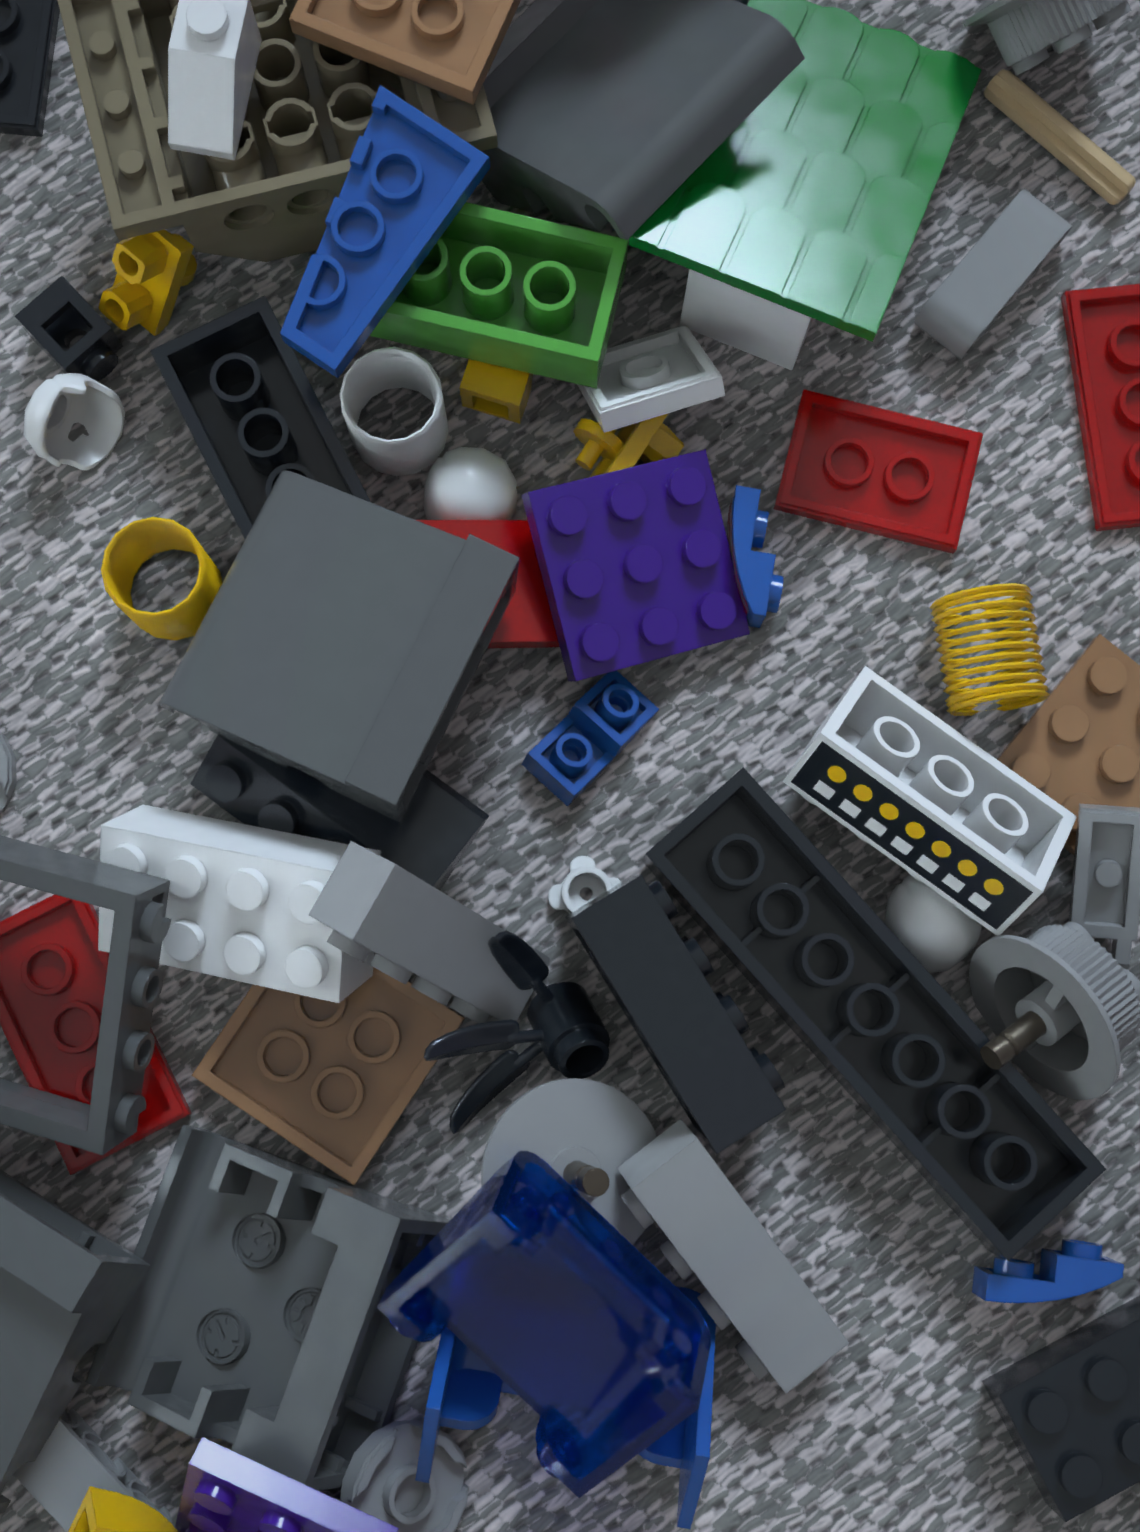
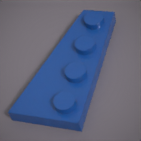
(392, 210)

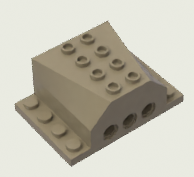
(292, 145)

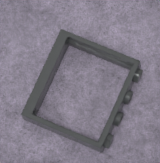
(128, 1000)

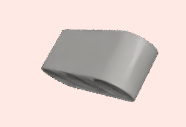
(992, 273)
(72, 1464)

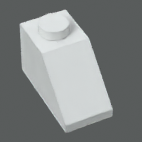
(210, 75)

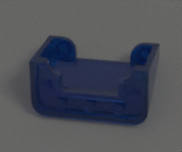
(561, 1318)

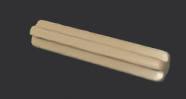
(1059, 137)

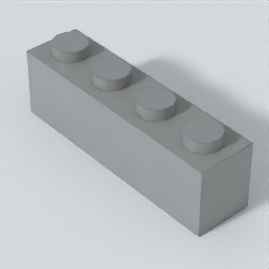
(417, 932)
(731, 1255)

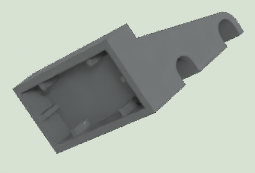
(623, 101)
(344, 640)
(57, 1300)
(266, 1308)

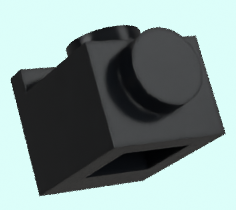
(58, 318)

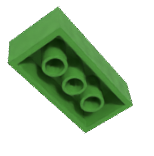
(514, 295)

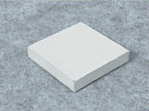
(652, 379)

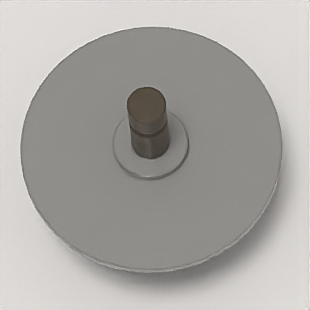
(583, 1135)

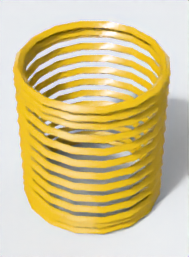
(136, 545)
(1015, 691)

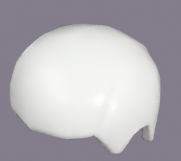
(71, 400)
(470, 486)
(930, 925)

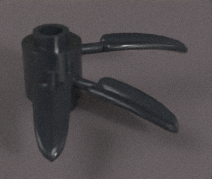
(562, 1026)

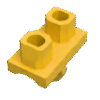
(148, 280)
(643, 440)

